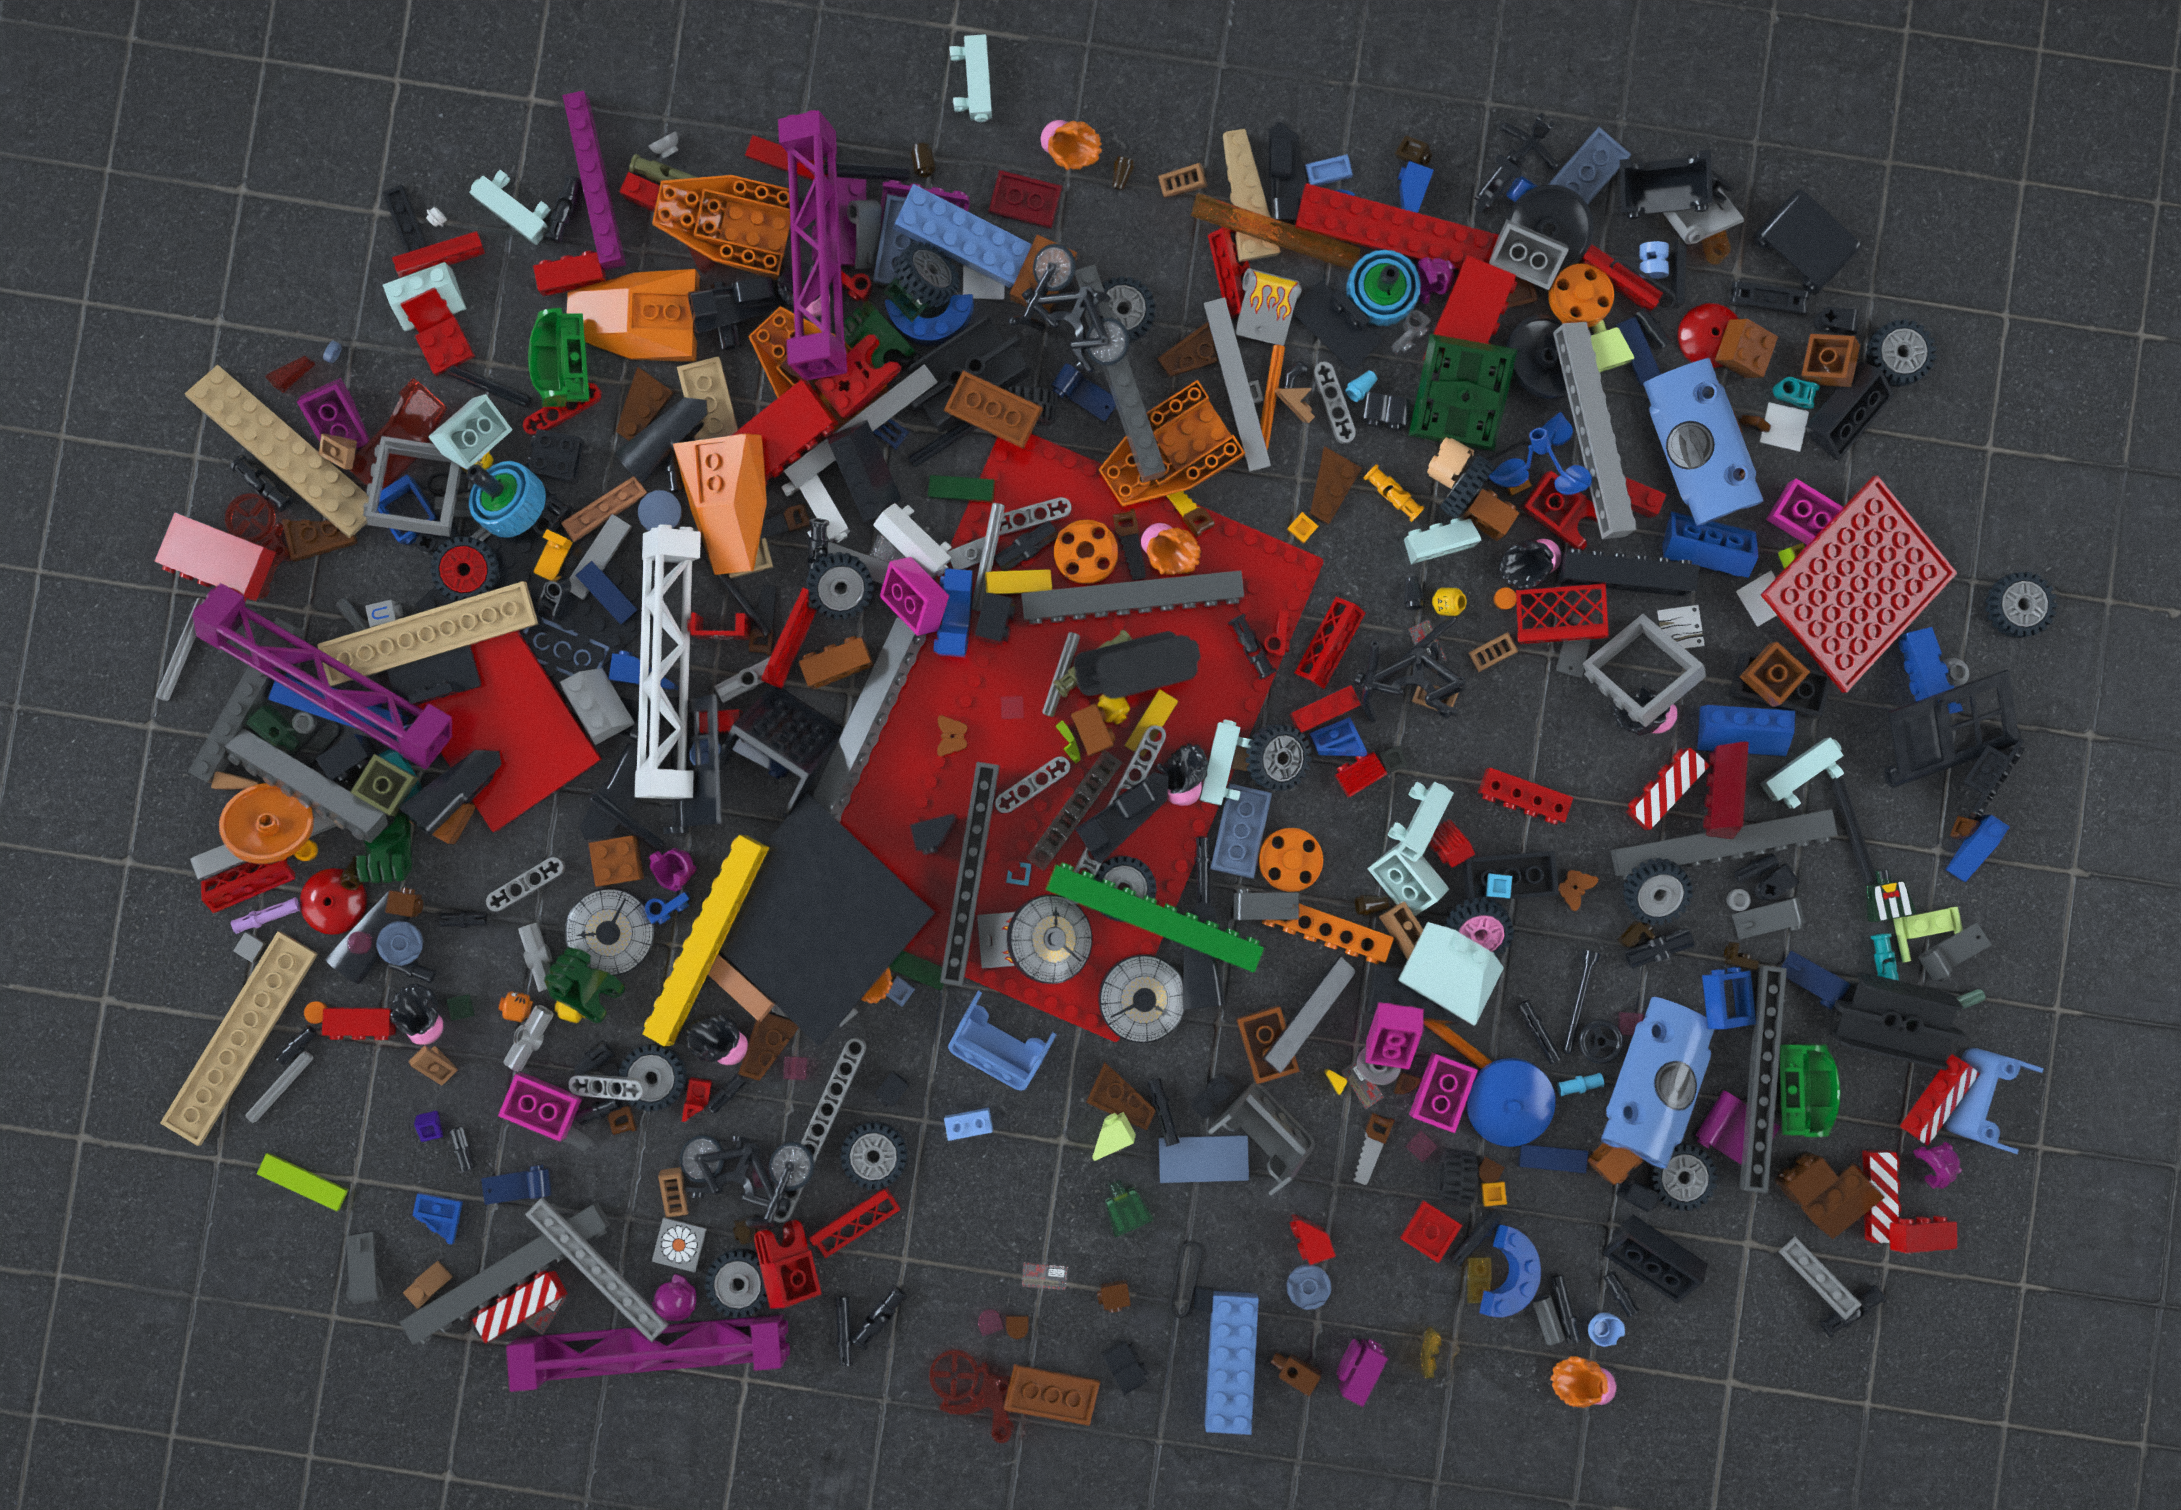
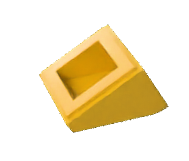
(1337, 1081)

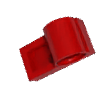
(850, 285)
(1283, 625)

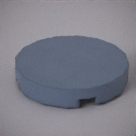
(659, 509)
(399, 943)
(1308, 1286)

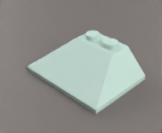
(1452, 971)

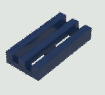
(899, 439)

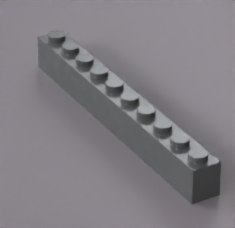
(1126, 395)
(1133, 596)
(868, 718)
(1751, 837)
(970, 874)
(1763, 1079)
(498, 1279)

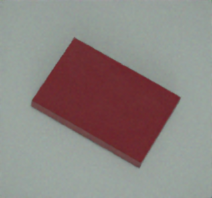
(1025, 199)

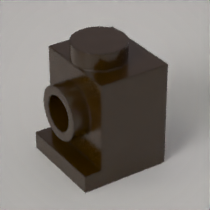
(743, 1232)

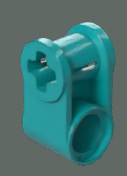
(1800, 393)

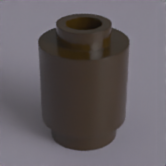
(922, 160)

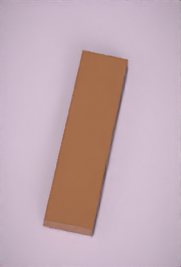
(602, 508)
(740, 988)

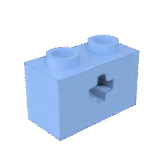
(968, 1124)

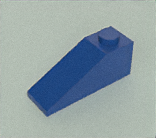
(1413, 185)
(626, 669)
(1977, 847)

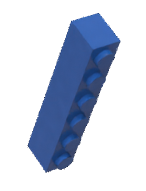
(289, 698)

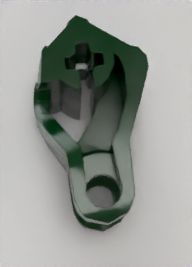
(871, 322)
(388, 854)
(579, 986)

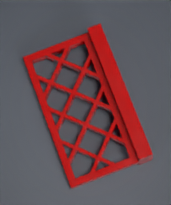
(1562, 633)
(790, 641)

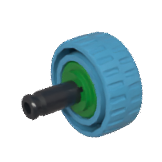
(1384, 286)
(505, 497)

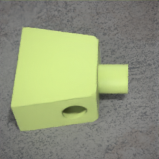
(1609, 347)

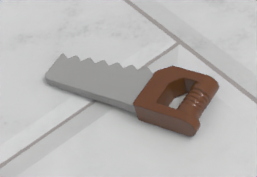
(1372, 1148)

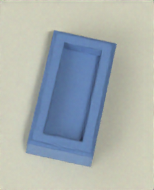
(1329, 170)

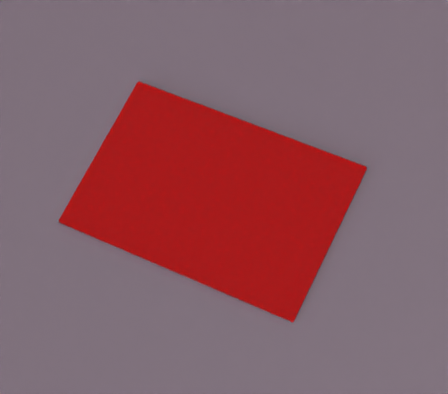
(914, 784)

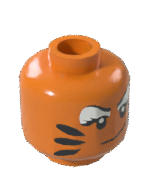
(516, 1006)

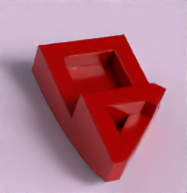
(697, 1097)

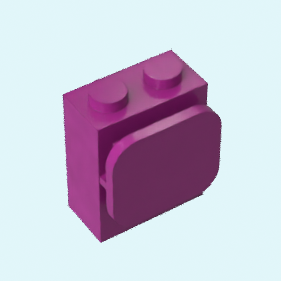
(1360, 1369)

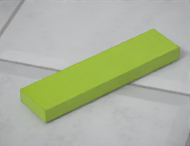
(302, 1181)

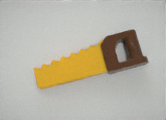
(1191, 513)

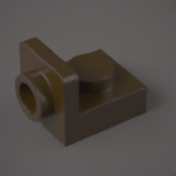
(1414, 151)
(1632, 934)
(1742, 960)

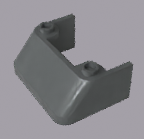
(1271, 1129)

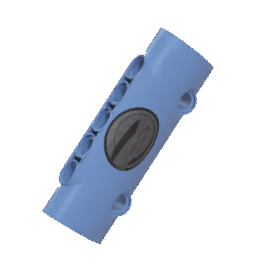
(1702, 441)
(1659, 1082)

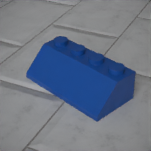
(1710, 545)
(1765, 729)

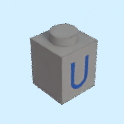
(383, 612)

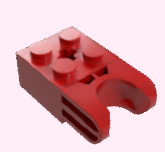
(863, 377)
(1563, 517)
(787, 1267)

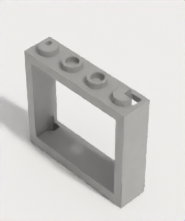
(374, 489)
(1645, 715)

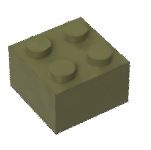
(384, 785)

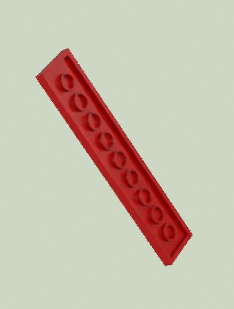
(1390, 228)

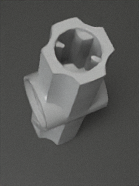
(734, 686)
(536, 953)
(528, 1038)

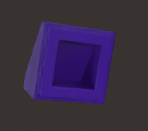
(428, 1126)

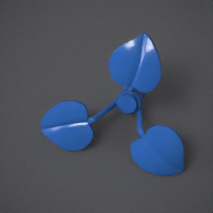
(1554, 432)

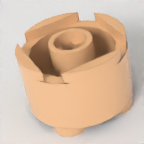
(1450, 463)

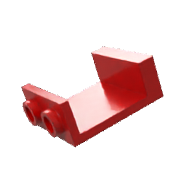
(741, 632)

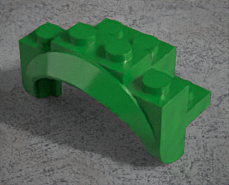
(558, 358)
(1808, 1090)

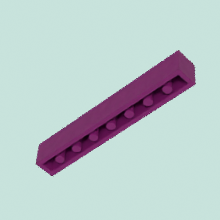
(594, 180)

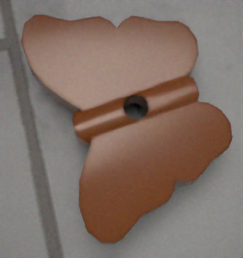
(949, 727)
(1582, 882)

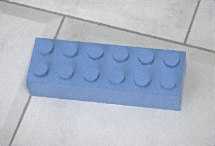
(962, 236)
(1231, 1362)

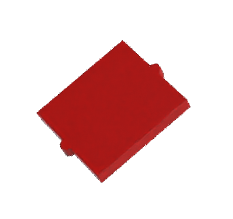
(426, 309)

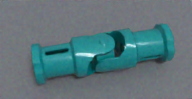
(1883, 952)

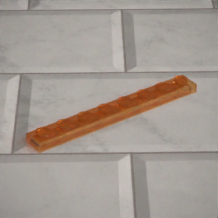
(1274, 231)

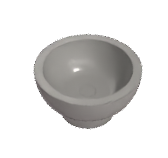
(666, 145)
(1958, 671)

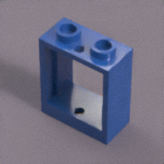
(395, 491)
(1716, 1003)

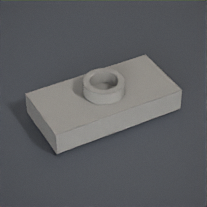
(967, 555)

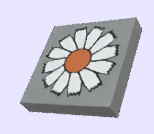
(679, 1244)

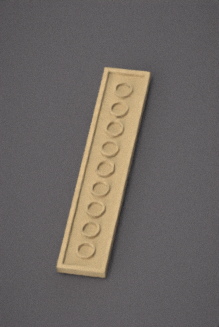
(708, 382)
(281, 449)
(431, 632)
(239, 1038)

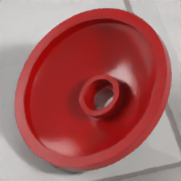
(1696, 334)
(346, 905)

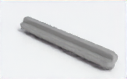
(1062, 669)
(279, 1086)

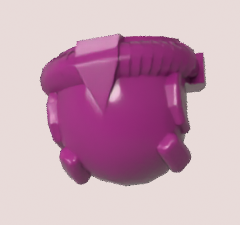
(1434, 277)
(672, 868)
(1943, 1161)
(675, 1299)

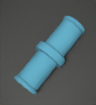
(1580, 1084)

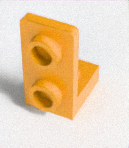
(552, 555)

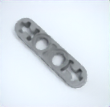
(1337, 402)
(1031, 521)
(1034, 788)
(524, 881)
(608, 1087)

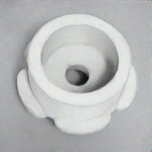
(436, 217)

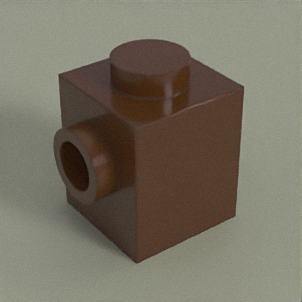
(404, 902)
(1114, 1295)

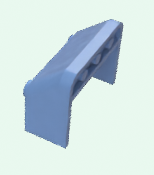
(996, 1050)
(1971, 1112)

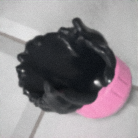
(785, 287)
(1530, 562)
(1642, 697)
(1185, 774)
(417, 1014)
(716, 1040)

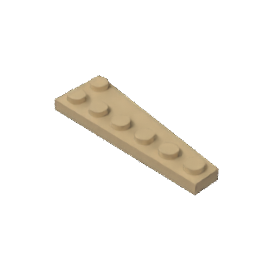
(1246, 193)

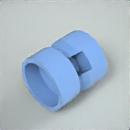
(1654, 260)

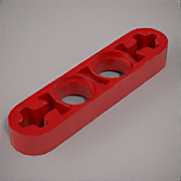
(564, 413)

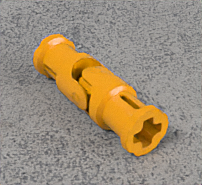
(1400, 498)

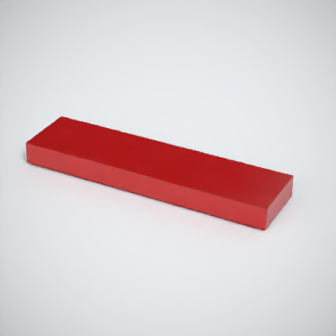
(775, 156)

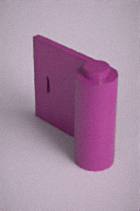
(1726, 1127)

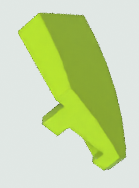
(1072, 748)

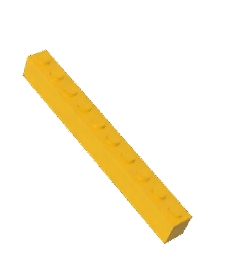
(705, 940)

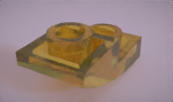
(1478, 1278)
(1429, 1347)

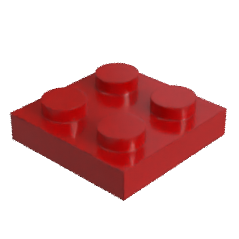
(444, 346)
(1430, 1231)

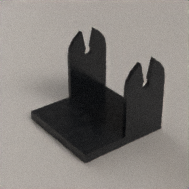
(787, 733)

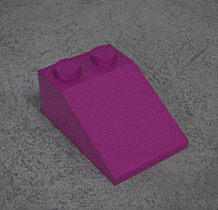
(333, 412)

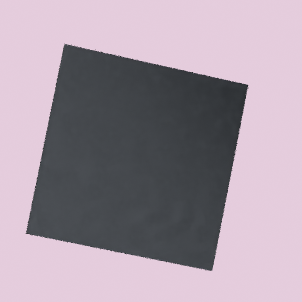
(586, 617)
(821, 920)

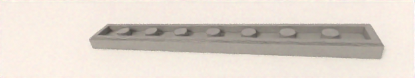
(1237, 384)
(876, 414)
(596, 1269)

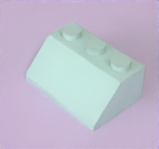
(407, 287)
(471, 432)
(1441, 540)
(1408, 880)

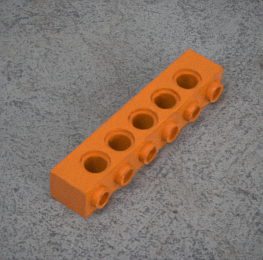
(1380, 942)

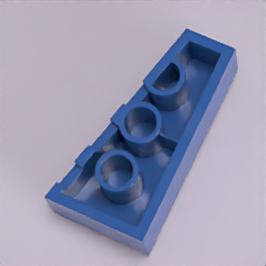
(1924, 666)

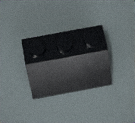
(932, 833)

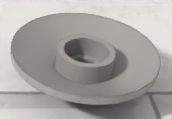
(1373, 1075)

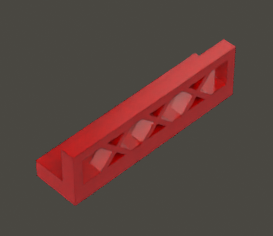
(448, 251)
(1228, 269)
(1623, 279)
(1334, 643)
(245, 885)
(848, 1217)

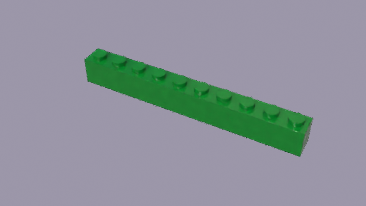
(1155, 918)

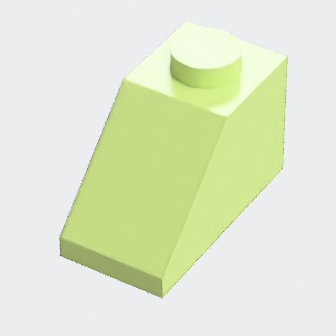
(1114, 1135)

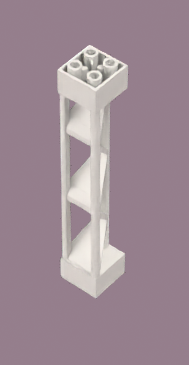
(662, 546)

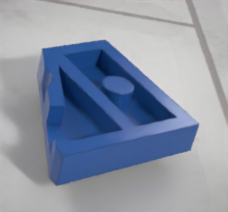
(1338, 740)
(439, 1214)

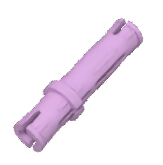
(256, 919)

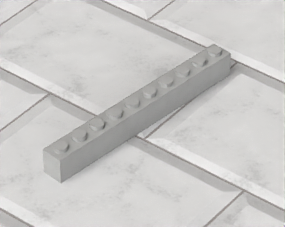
(1594, 430)

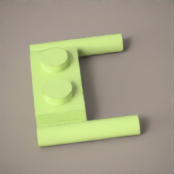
(1925, 924)

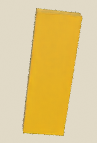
(1018, 581)
(1156, 714)

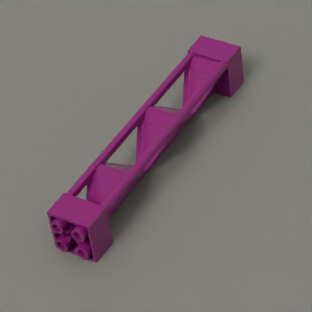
(805, 139)
(225, 612)
(629, 1351)

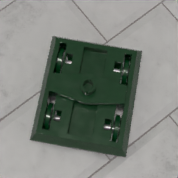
(1463, 391)

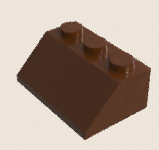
(1843, 1201)

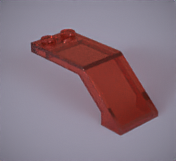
(413, 420)

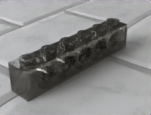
(1074, 810)

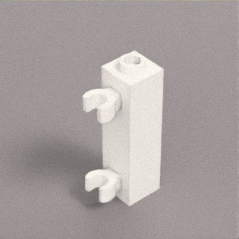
(821, 506)
(912, 540)

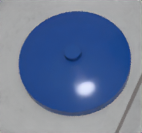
(1510, 1102)

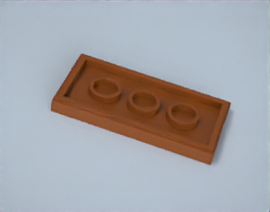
(993, 409)
(1052, 1395)

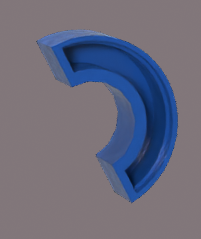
(934, 330)
(956, 619)
(1522, 1277)

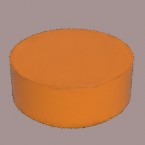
(1505, 598)
(314, 1012)

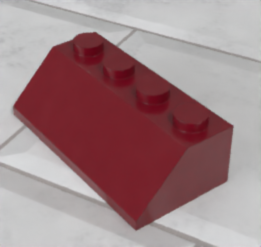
(1726, 790)

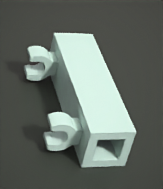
(977, 78)
(508, 209)
(1220, 763)
(1802, 769)
(1424, 822)

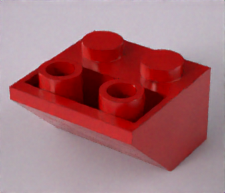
(1314, 1240)

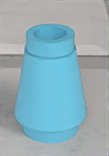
(1361, 386)

